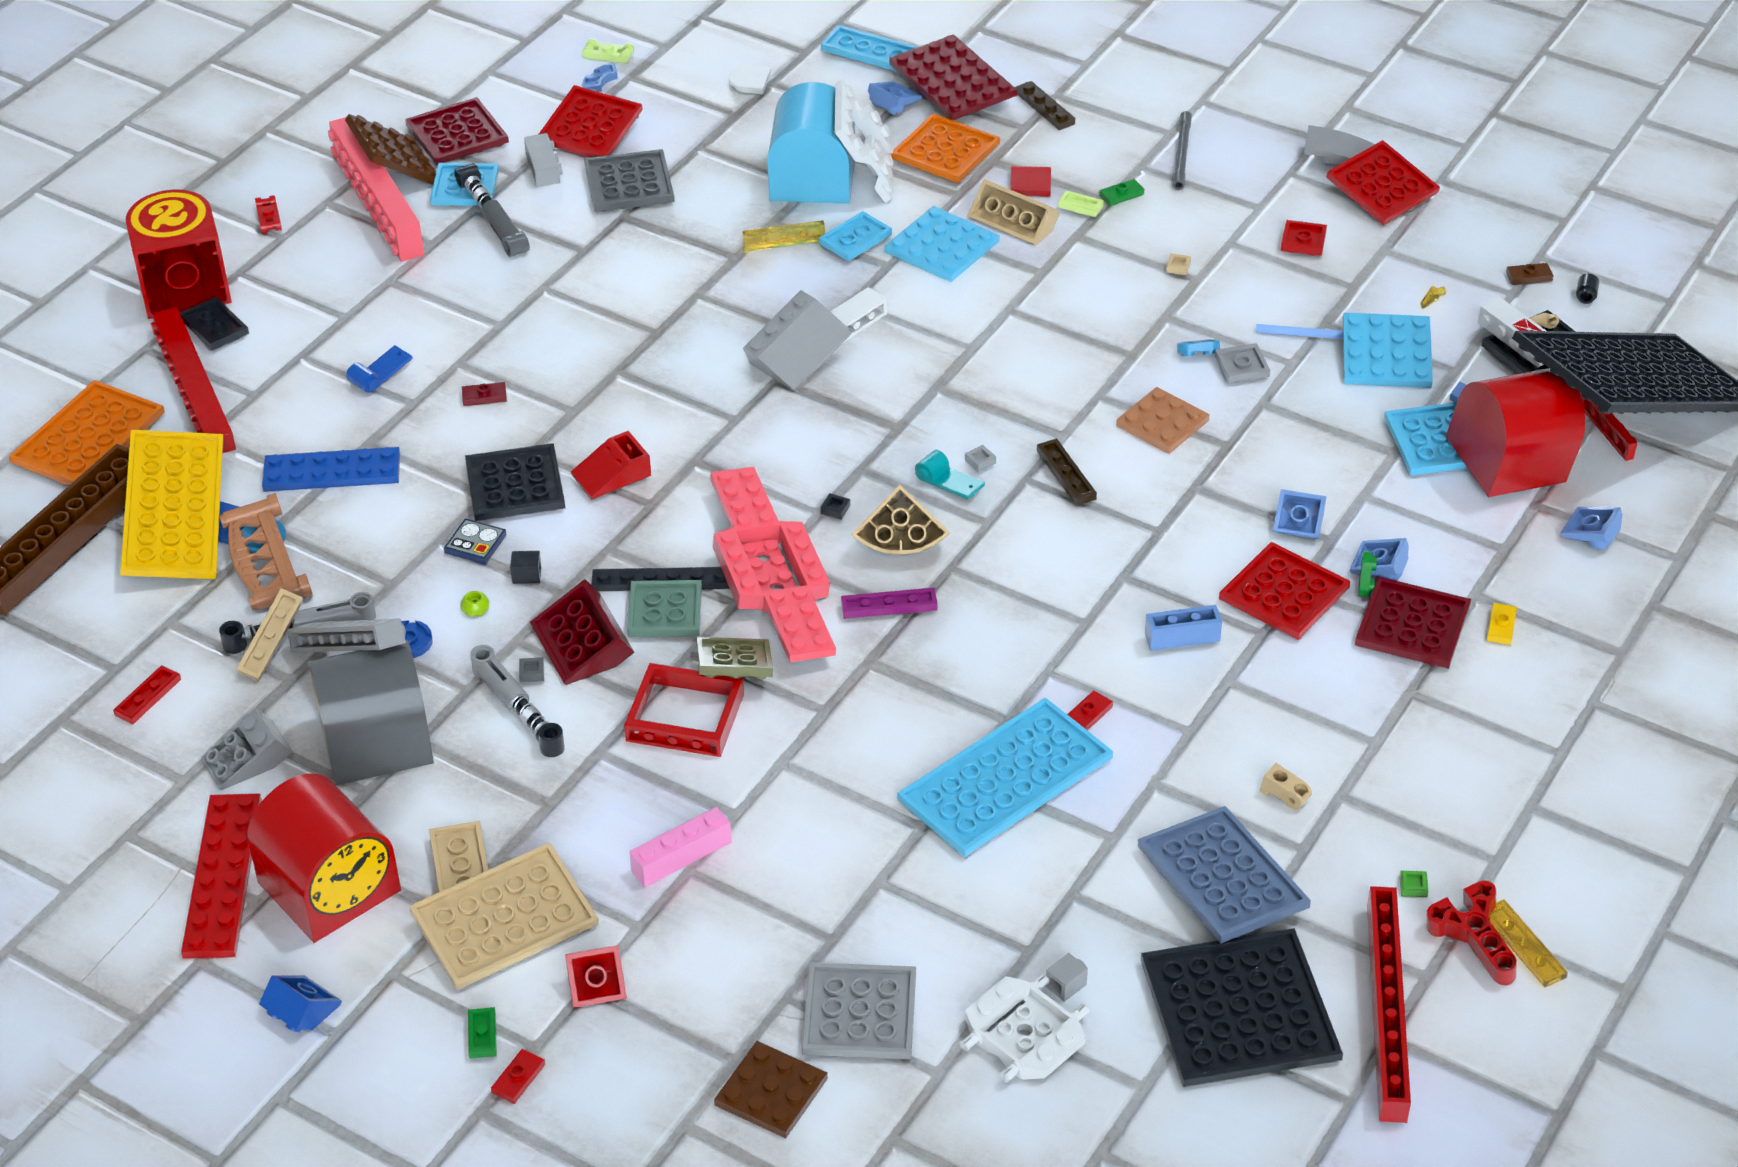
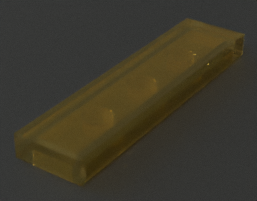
(783, 235)
(1526, 945)

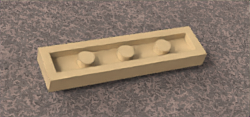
(269, 635)

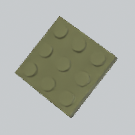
(734, 657)

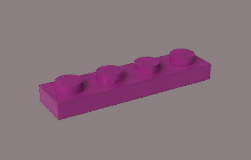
(889, 603)

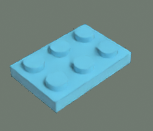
(855, 236)

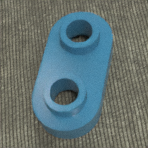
(1190, 347)

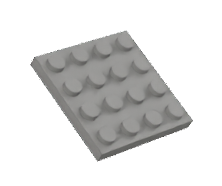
(859, 1011)

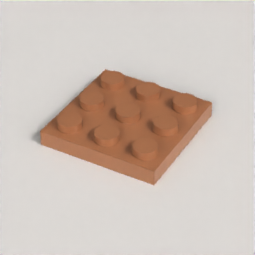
(1162, 420)

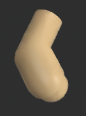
(1546, 320)

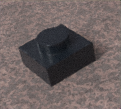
(835, 506)

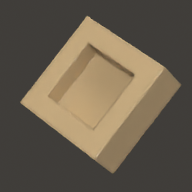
(1178, 264)

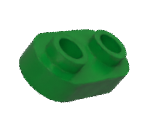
(1368, 564)

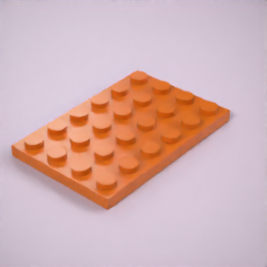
(85, 432)

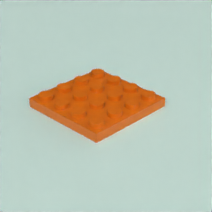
(945, 148)

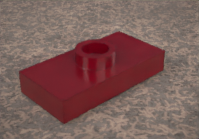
(484, 393)

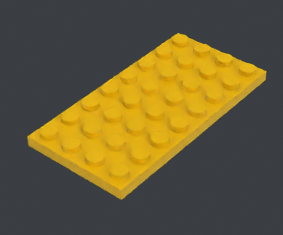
(172, 505)

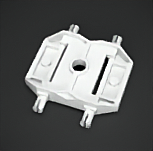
(1053, 1029)

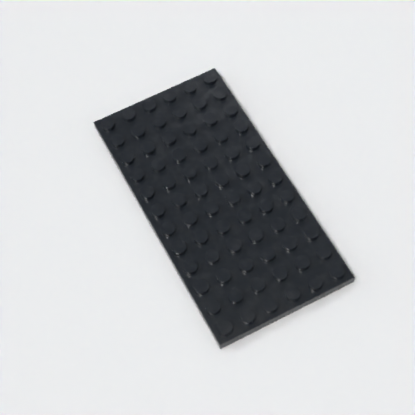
(1634, 371)

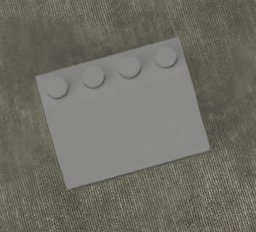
(796, 341)

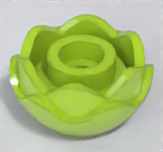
(474, 603)

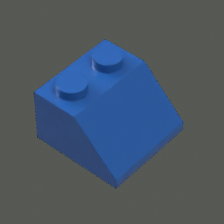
(298, 1001)

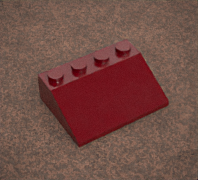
(581, 634)

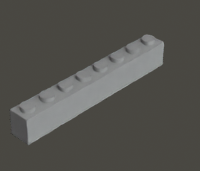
(347, 635)

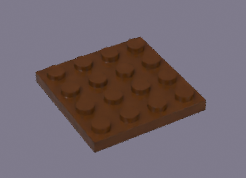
(391, 149)

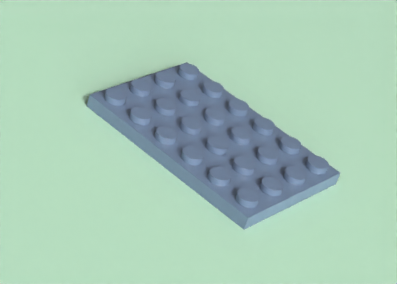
(1223, 874)

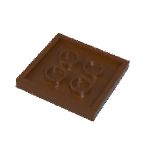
(771, 1089)

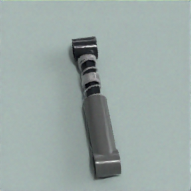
(512, 239)

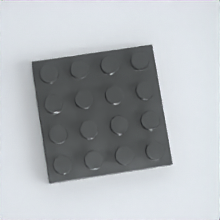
(629, 180)

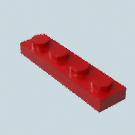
(1612, 430)

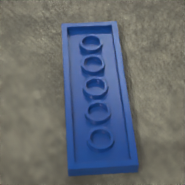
(331, 469)

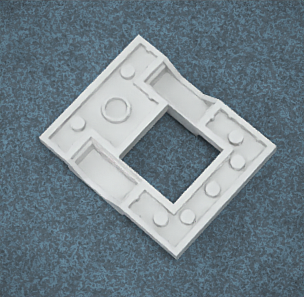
(877, 149)

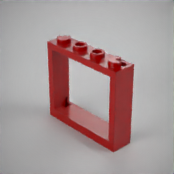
(682, 737)

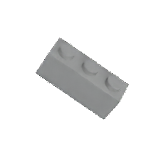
(543, 160)

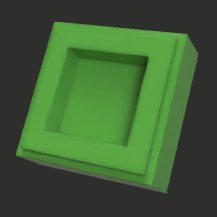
(1414, 883)

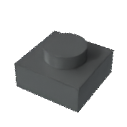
(531, 669)

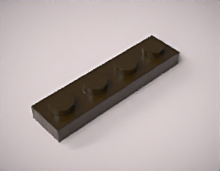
(1045, 105)
(1066, 472)

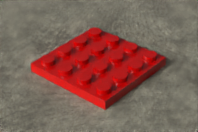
(591, 122)
(1383, 182)
(1284, 590)

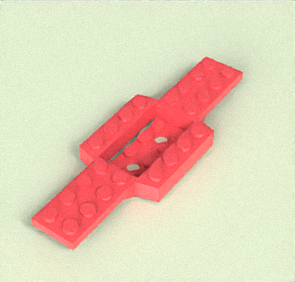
(755, 533)

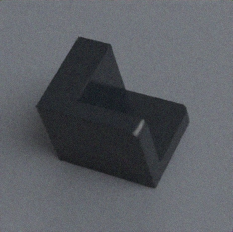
(525, 567)

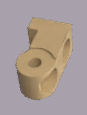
(1285, 787)

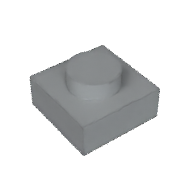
(980, 458)

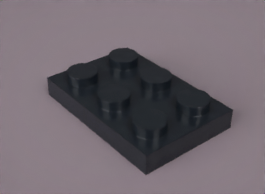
(214, 323)

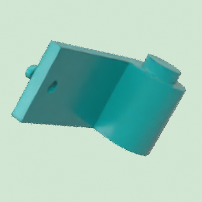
(937, 472)

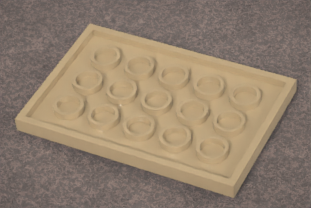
(503, 915)

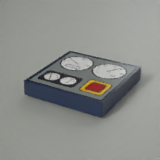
(475, 541)

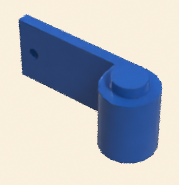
(379, 371)

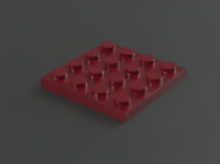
(457, 131)
(1413, 622)

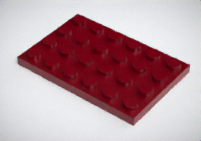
(953, 77)

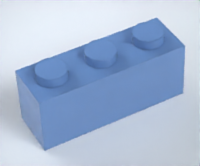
(1183, 627)

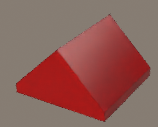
(595, 976)

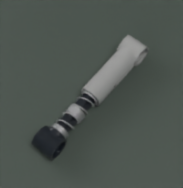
(359, 607)
(516, 699)

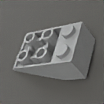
(246, 751)

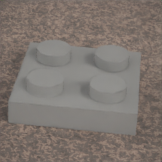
(1242, 363)

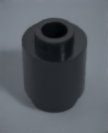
(1587, 288)

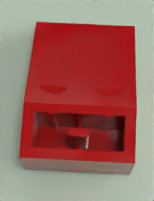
(613, 466)

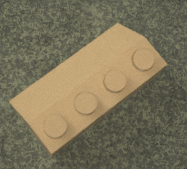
(1013, 213)

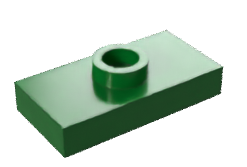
(1121, 192)
(482, 1033)

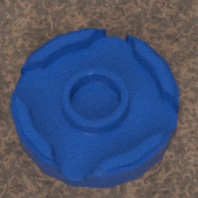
(418, 636)

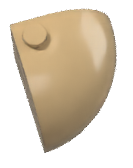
(900, 526)

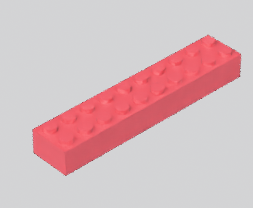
(378, 193)

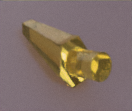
(1432, 296)

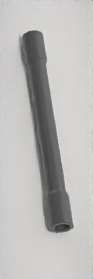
(1179, 174)

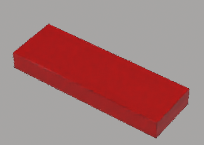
(147, 694)

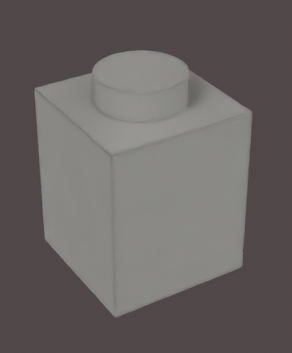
(1067, 976)

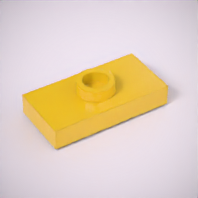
(1502, 623)

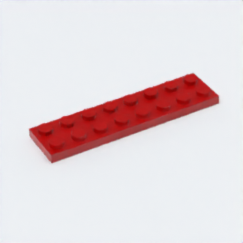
(220, 878)

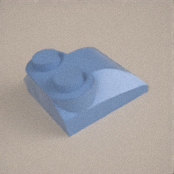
(891, 96)
(1299, 514)
(1594, 525)
(1390, 554)

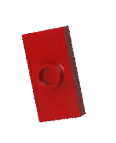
(1091, 709)
(518, 1076)

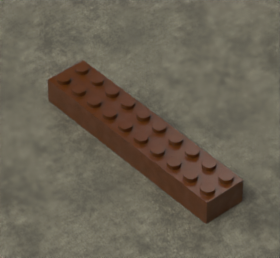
(62, 527)

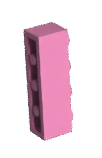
(680, 846)

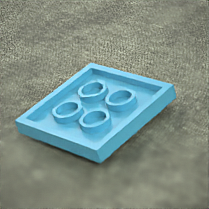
(447, 191)

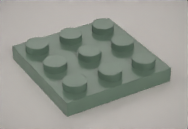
(665, 608)

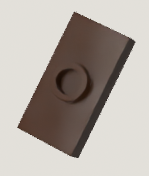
(1529, 273)

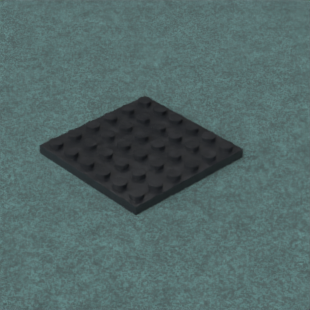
(1240, 1007)

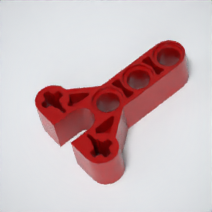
(1480, 900)

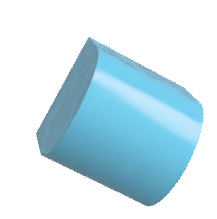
(804, 151)

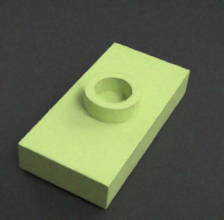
(1080, 203)

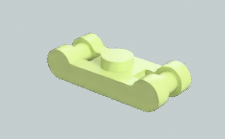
(607, 51)

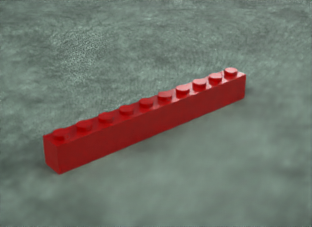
(190, 376)
(1388, 1005)

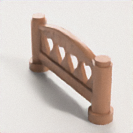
(261, 515)

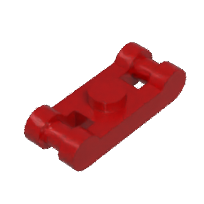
(268, 214)

